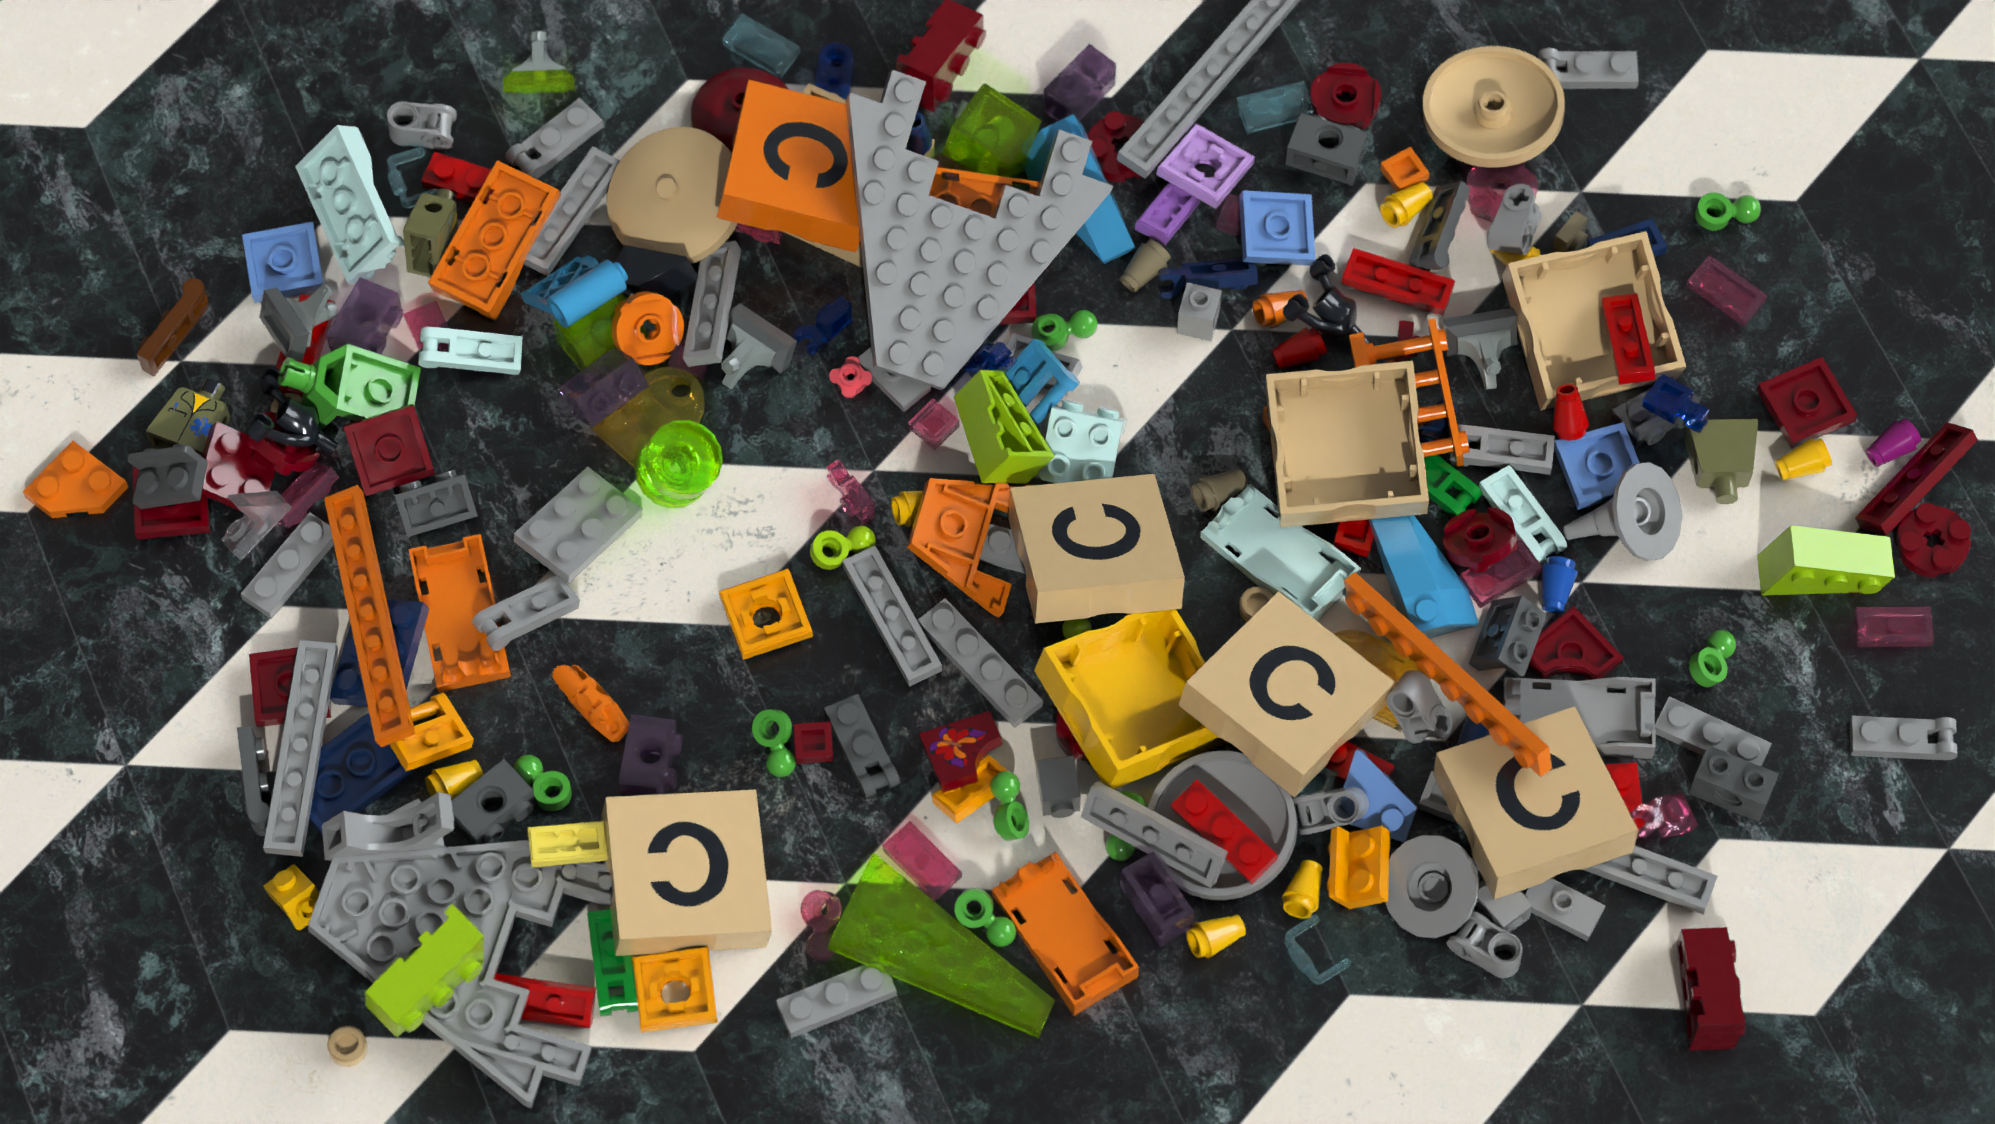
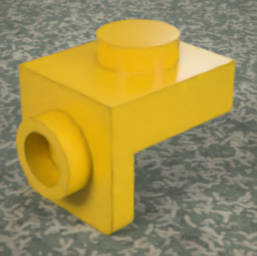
(294, 895)

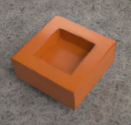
(1404, 170)

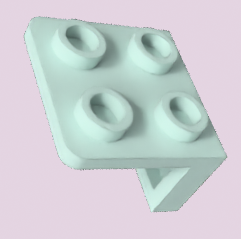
(1082, 443)

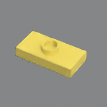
(567, 844)

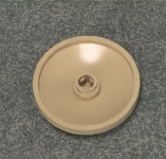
(1493, 106)
(670, 194)

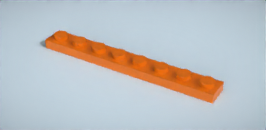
(369, 616)
(1453, 680)

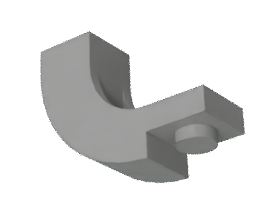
(404, 831)

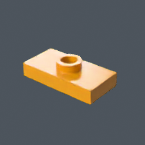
(966, 799)

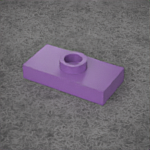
(1166, 214)

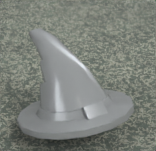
(1641, 513)
(1432, 886)

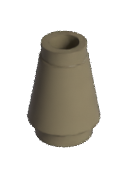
(1144, 265)
(1217, 489)

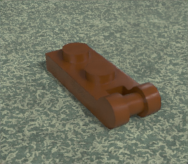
(173, 327)

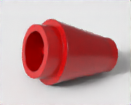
(1299, 349)
(1569, 413)

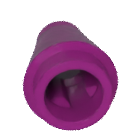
(1893, 443)

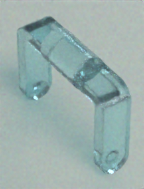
(396, 180)
(1301, 958)

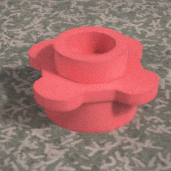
(857, 384)

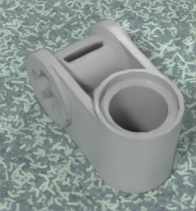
(424, 125)
(1515, 221)
(1416, 708)
(1323, 809)
(1479, 942)

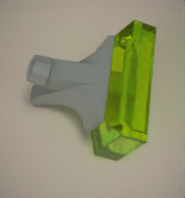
(539, 72)

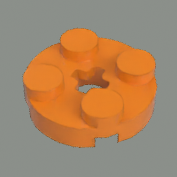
(657, 310)

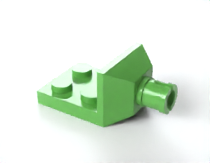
(352, 383)

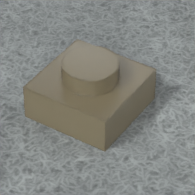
(1571, 235)

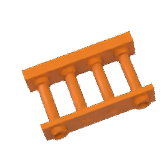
(1368, 354)

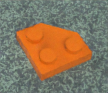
(75, 484)

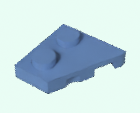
(1387, 803)

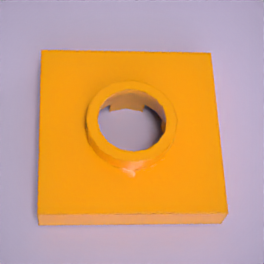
(770, 591)
(659, 969)

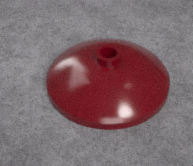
(716, 101)

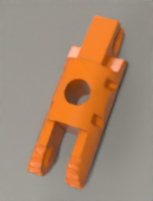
(592, 701)

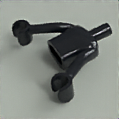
(1334, 308)
(292, 417)

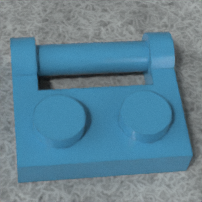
(1033, 371)

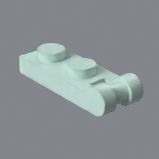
(471, 350)
(1508, 493)

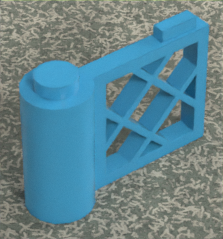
(577, 289)

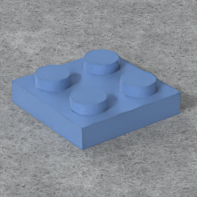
(1277, 228)
(283, 260)
(1595, 463)

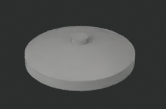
(1250, 796)

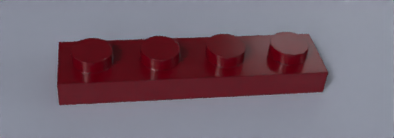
(1916, 478)

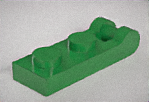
(1441, 479)
(608, 968)

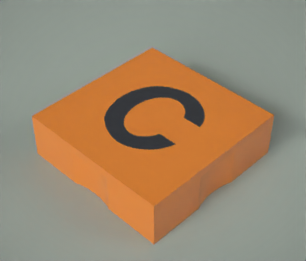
(792, 167)

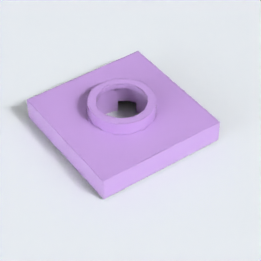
(1205, 147)

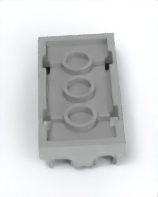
(1616, 722)

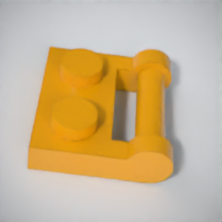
(433, 738)

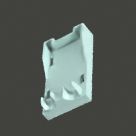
(347, 203)
(1279, 557)

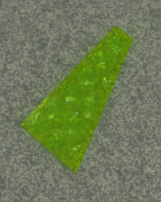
(917, 941)

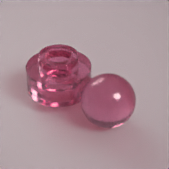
(812, 915)

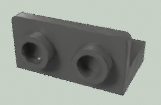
(1641, 423)
(168, 476)
(435, 504)
(1508, 635)

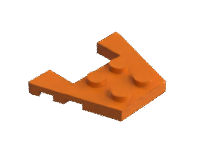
(952, 533)

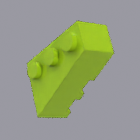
(1000, 430)
(1825, 562)
(427, 974)

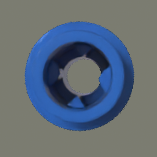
(1557, 583)

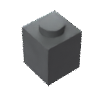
(1058, 786)

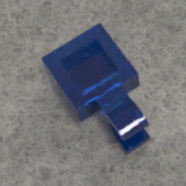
(829, 323)
(991, 357)
(1673, 400)

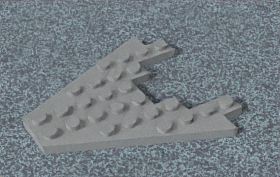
(938, 270)
(383, 902)

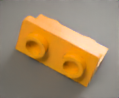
(1359, 866)

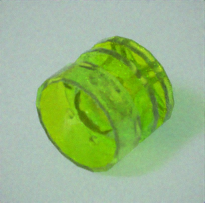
(689, 447)

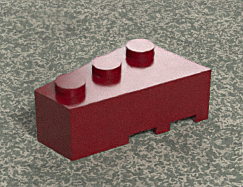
(943, 51)
(1710, 988)

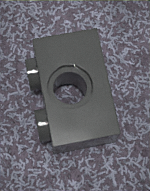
(1336, 163)
(1733, 783)
(498, 785)

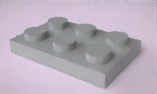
(577, 525)

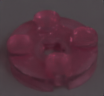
(1482, 199)

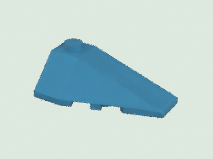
(1105, 229)
(1422, 578)

